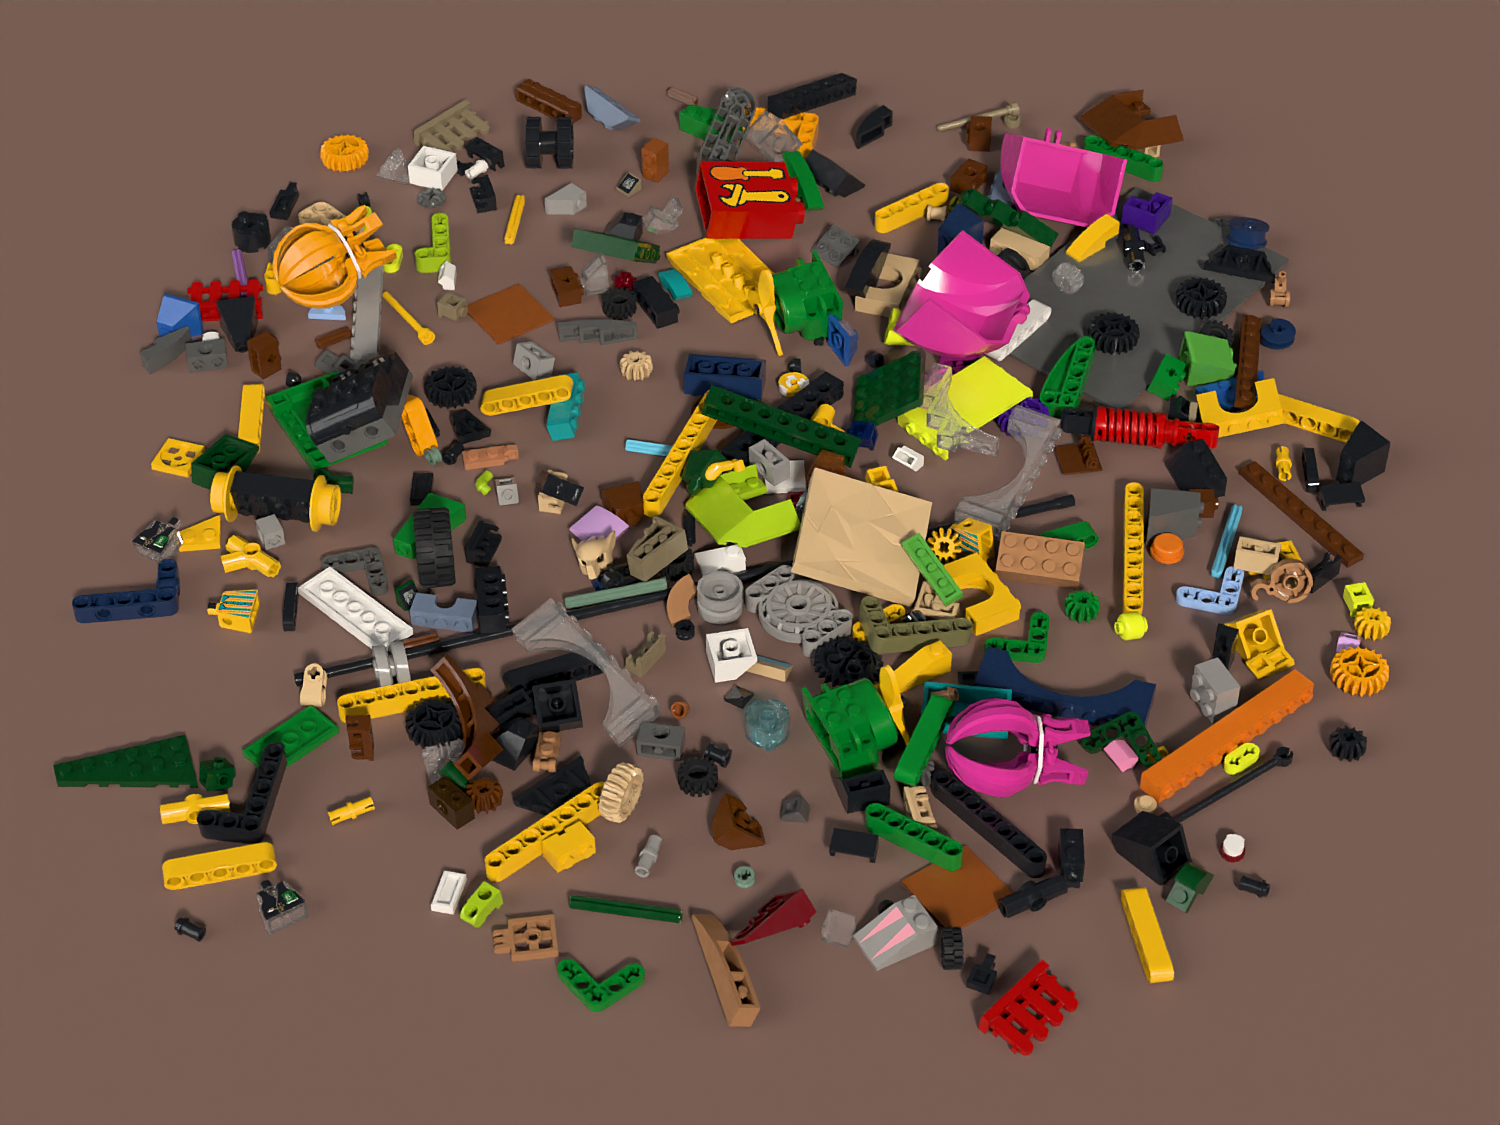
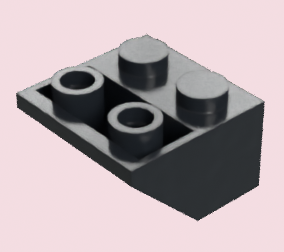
(863, 789)

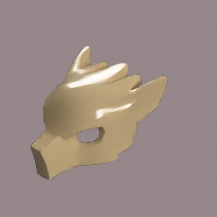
(595, 554)

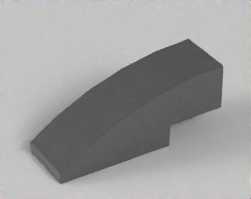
(165, 350)

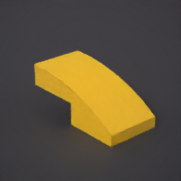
(1270, 664)

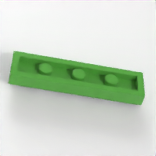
(932, 569)

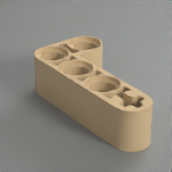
(322, 214)

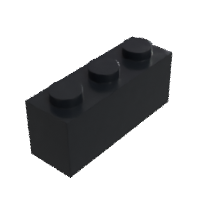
(655, 302)

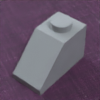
(566, 201)

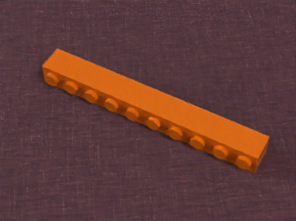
(1226, 735)

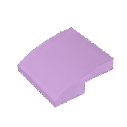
(598, 523)

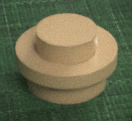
(1145, 803)

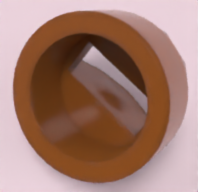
(676, 709)

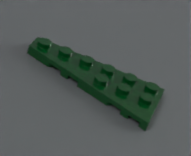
(138, 766)

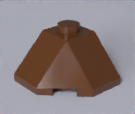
(734, 827)

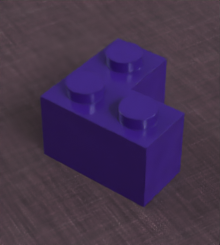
(1147, 214)

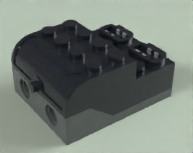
(359, 407)

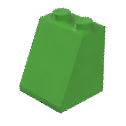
(1207, 359)

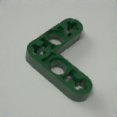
(1130, 732)

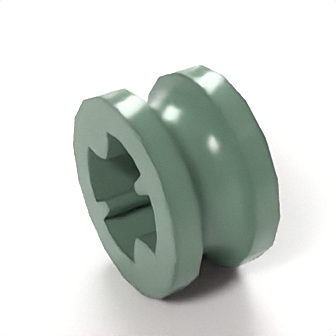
(432, 456)
(744, 870)

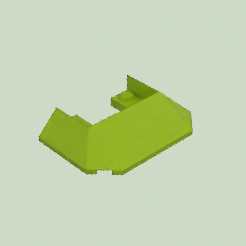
(730, 519)

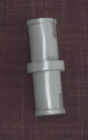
(648, 856)

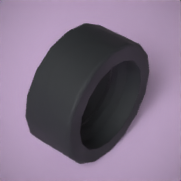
(1016, 261)

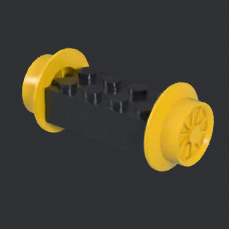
(278, 495)

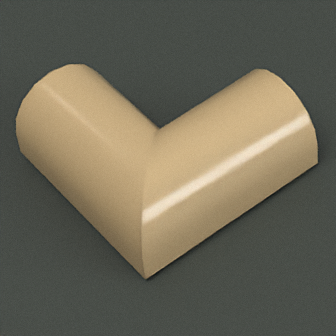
(932, 607)

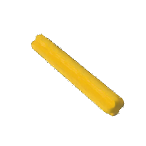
(514, 219)

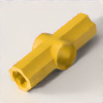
(192, 806)

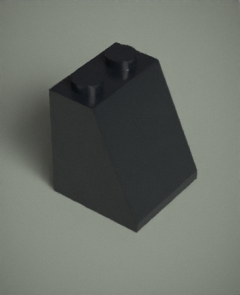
(1363, 455)
(1153, 846)

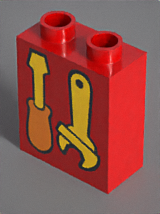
(748, 200)

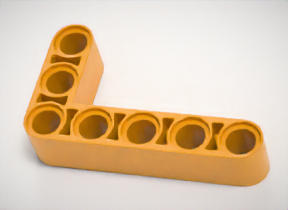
(803, 125)
(418, 425)

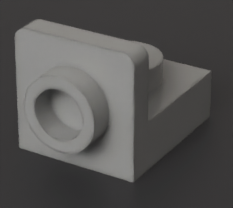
(507, 491)

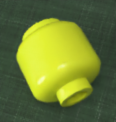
(1131, 626)

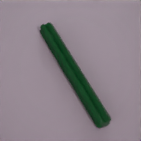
(625, 909)

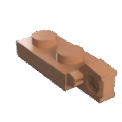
(489, 456)

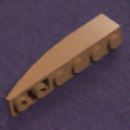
(727, 971)

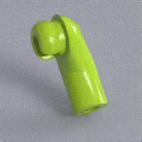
(481, 482)

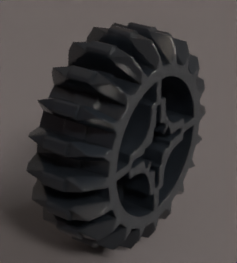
(1201, 297)
(1114, 333)
(450, 387)
(433, 723)

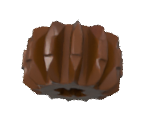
(485, 794)

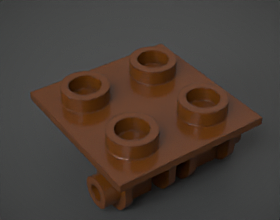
(1079, 457)

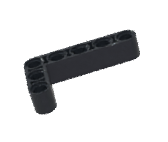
(252, 825)

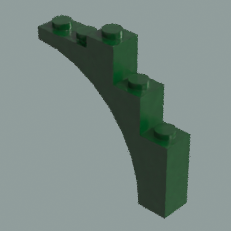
(1004, 216)

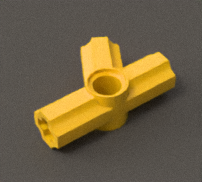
(248, 555)

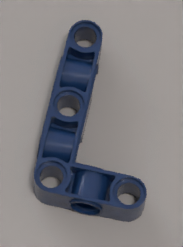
(133, 604)

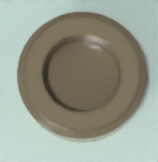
(1012, 122)

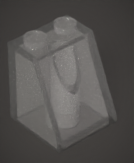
(771, 137)

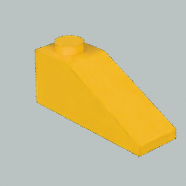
(924, 666)

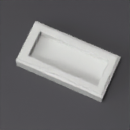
(448, 892)

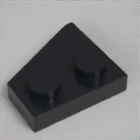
(468, 427)

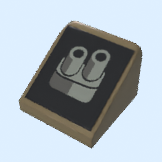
(629, 185)

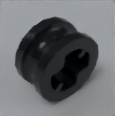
(363, 199)
(685, 630)

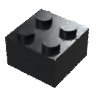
(557, 706)

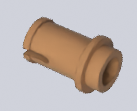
(950, 693)

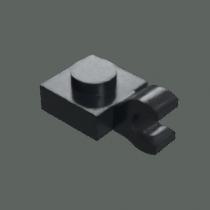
(984, 976)

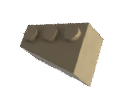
(656, 549)

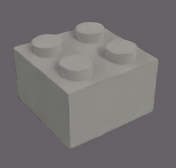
(1214, 689)

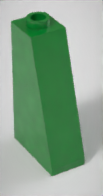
(405, 539)

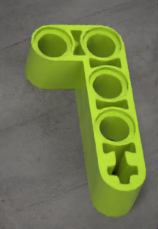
(432, 258)

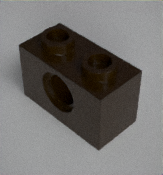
(451, 802)

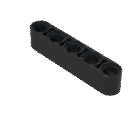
(549, 671)

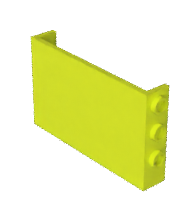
(977, 395)

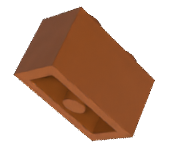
(655, 160)

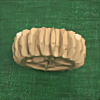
(621, 792)

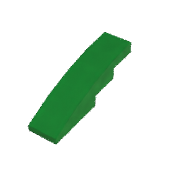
(807, 185)

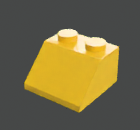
(1256, 634)

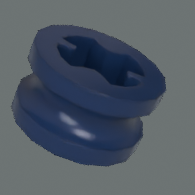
(595, 582)

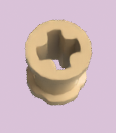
(936, 213)

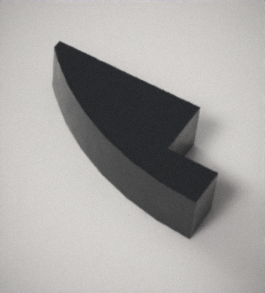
(867, 268)

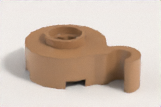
(1277, 581)

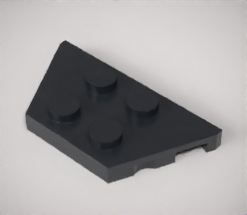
(1241, 263)
(555, 789)

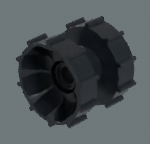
(549, 142)

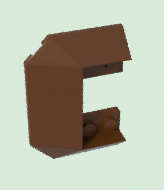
(1120, 122)

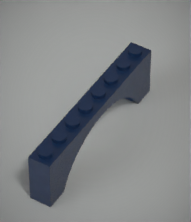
(1000, 672)

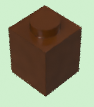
(1210, 502)

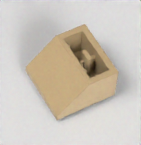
(1256, 555)

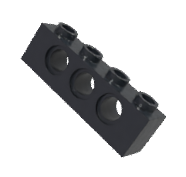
(492, 599)

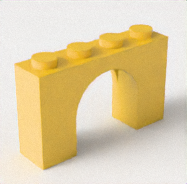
(1263, 414)
(999, 608)

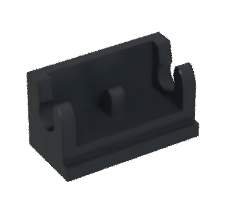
(486, 152)
(483, 195)
(560, 488)
(1340, 494)
(482, 544)
(1325, 571)
(1225, 644)
(854, 843)

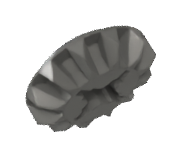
(438, 198)

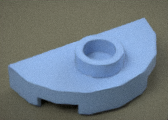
(332, 313)

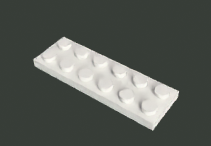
(354, 609)

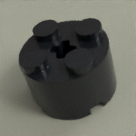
(251, 231)

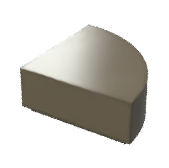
(1192, 412)

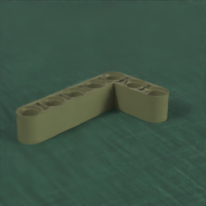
(910, 636)

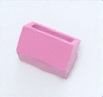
(1121, 754)

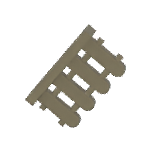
(446, 122)

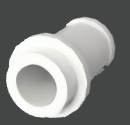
(480, 167)

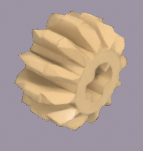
(636, 365)

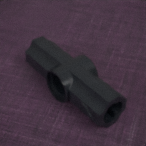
(1133, 248)
(1032, 896)

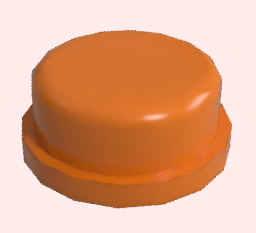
(1167, 548)

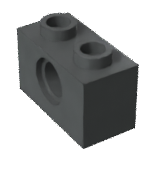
(206, 355)
(660, 741)

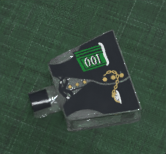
(159, 540)
(279, 905)

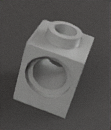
(270, 532)

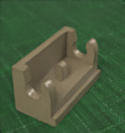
(647, 655)

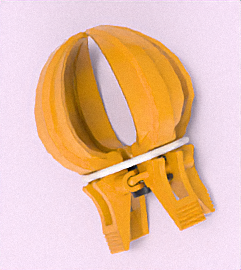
(314, 243)

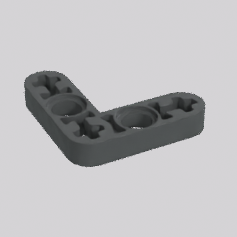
(362, 562)

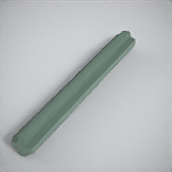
(615, 593)

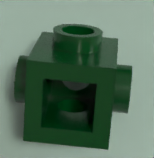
(216, 774)

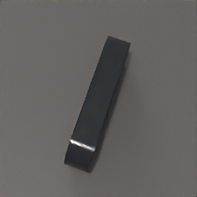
(1310, 470)
(290, 606)

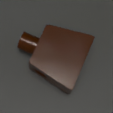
(625, 502)

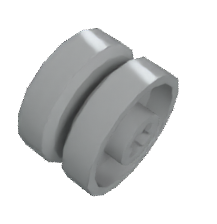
(720, 597)
(392, 665)

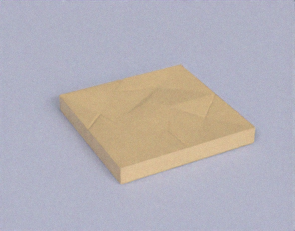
(855, 537)

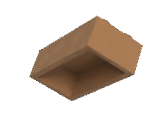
(1040, 560)

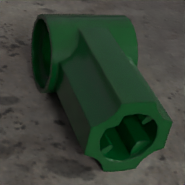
(345, 483)

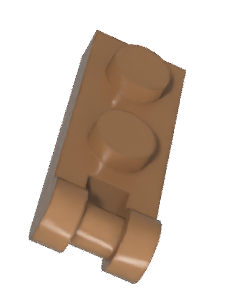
(547, 751)

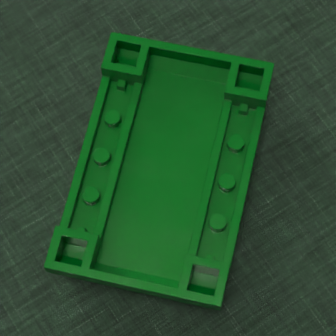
(290, 412)

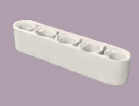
(1038, 315)

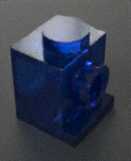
(865, 431)

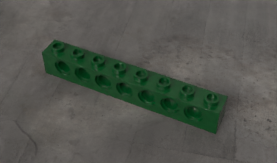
(778, 424)

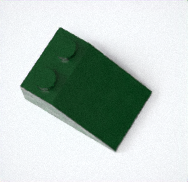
(221, 458)

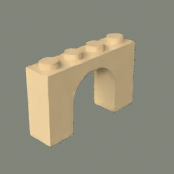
(881, 301)

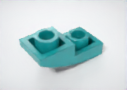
(676, 284)

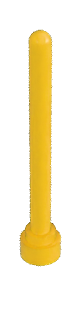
(425, 335)

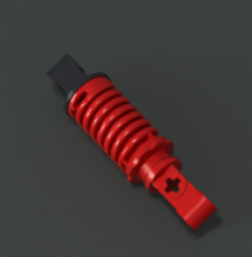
(1136, 426)

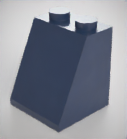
(959, 220)

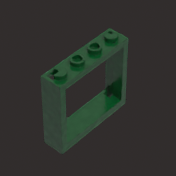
(615, 246)

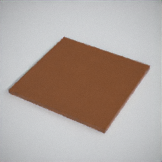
(509, 313)
(958, 895)

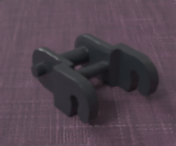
(1150, 248)

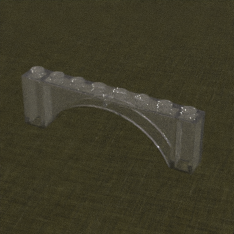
(1036, 437)
(553, 629)

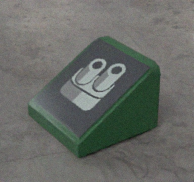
(405, 595)

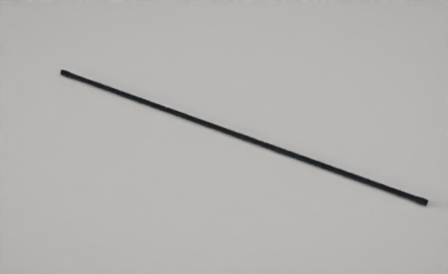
(346, 668)

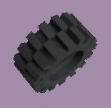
(613, 297)
(1218, 330)
(680, 569)
(697, 766)
(951, 948)

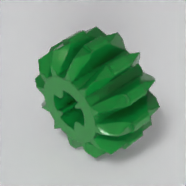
(1082, 606)

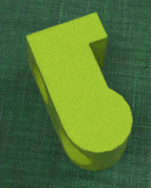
(481, 904)

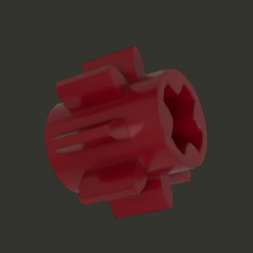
(624, 280)

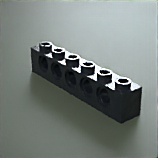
(812, 95)

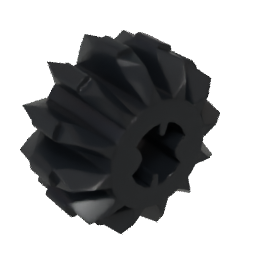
(1347, 743)

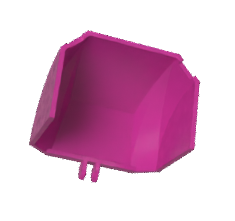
(1060, 179)
(965, 302)

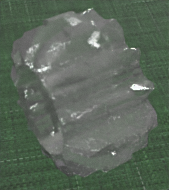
(1067, 278)

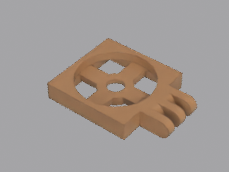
(505, 939)

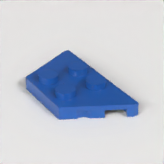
(1226, 392)

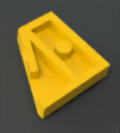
(202, 535)

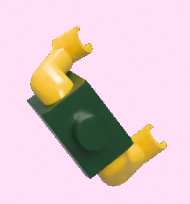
(705, 468)

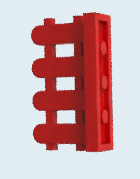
(209, 308)
(1031, 998)

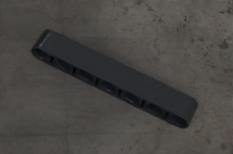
(989, 823)

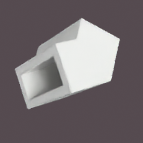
(447, 276)
(909, 458)

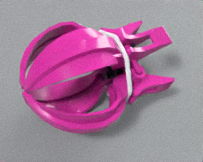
(1028, 767)

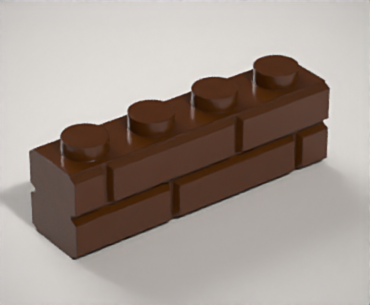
(547, 101)

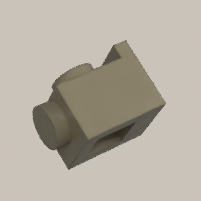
(452, 306)

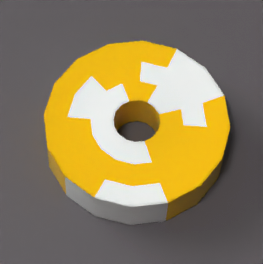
(792, 383)

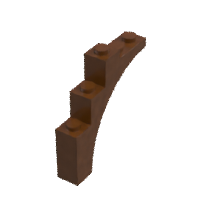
(476, 721)

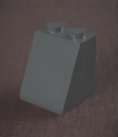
(1173, 513)

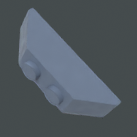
(608, 110)

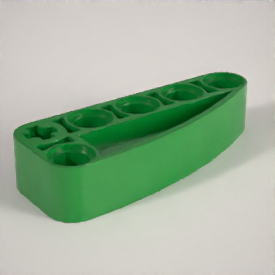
(1069, 377)

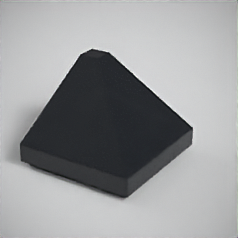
(739, 697)

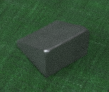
(795, 810)

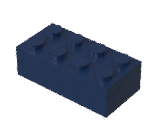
(732, 374)

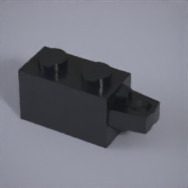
(1071, 856)

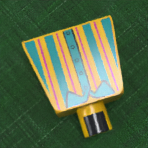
(975, 537)
(236, 610)

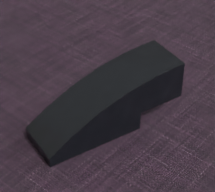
(874, 126)

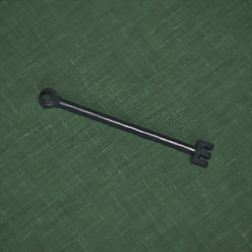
(1278, 759)

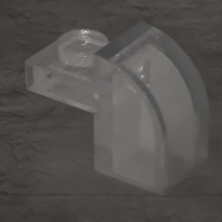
(664, 220)

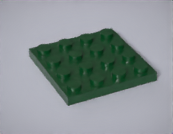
(890, 389)

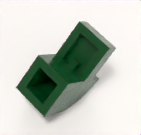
(1188, 884)

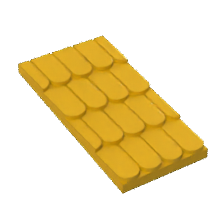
(721, 272)

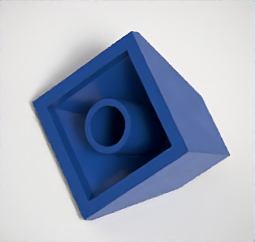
(178, 313)
(842, 339)

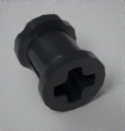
(718, 754)

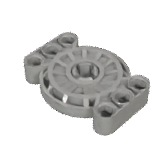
(797, 610)

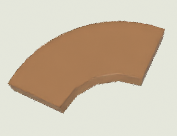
(679, 599)

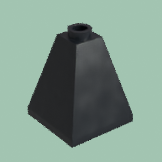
(238, 321)

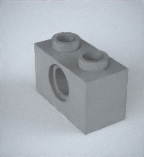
(533, 360)
(770, 462)

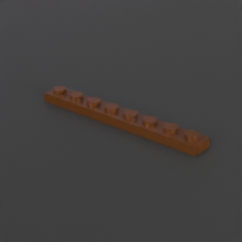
(1247, 362)
(1301, 514)

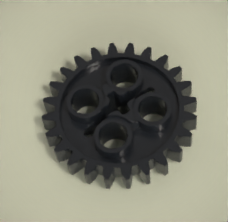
(836, 655)

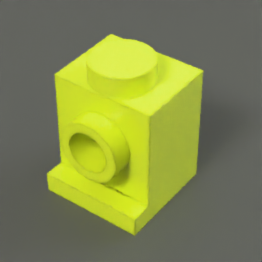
(1357, 597)

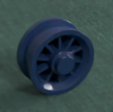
(1247, 232)

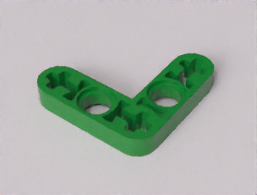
(1032, 645)
(602, 990)

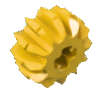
(953, 544)
(1372, 623)

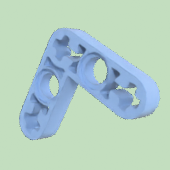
(1222, 598)

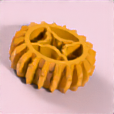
(344, 153)
(1359, 671)

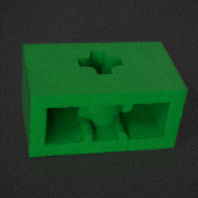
(1167, 376)

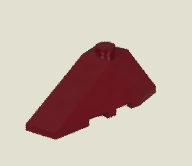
(777, 915)

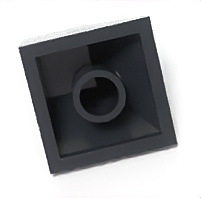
(627, 226)
(517, 739)

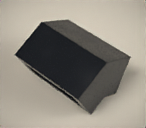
(1179, 408)

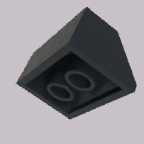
(832, 175)
(1196, 468)

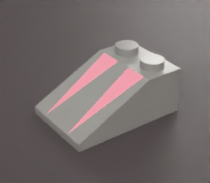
(897, 933)

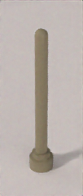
(1011, 109)

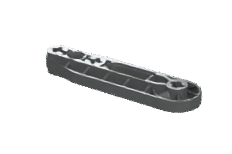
(732, 110)

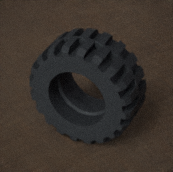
(434, 547)

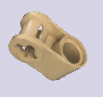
(314, 690)

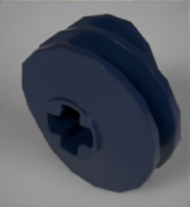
(1278, 334)

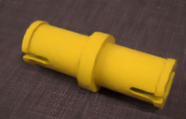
(1283, 463)
(351, 810)

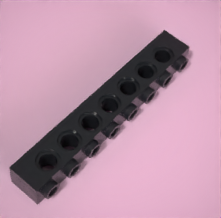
(823, 390)

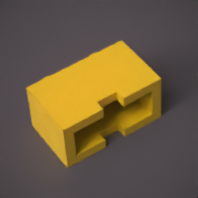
(569, 847)

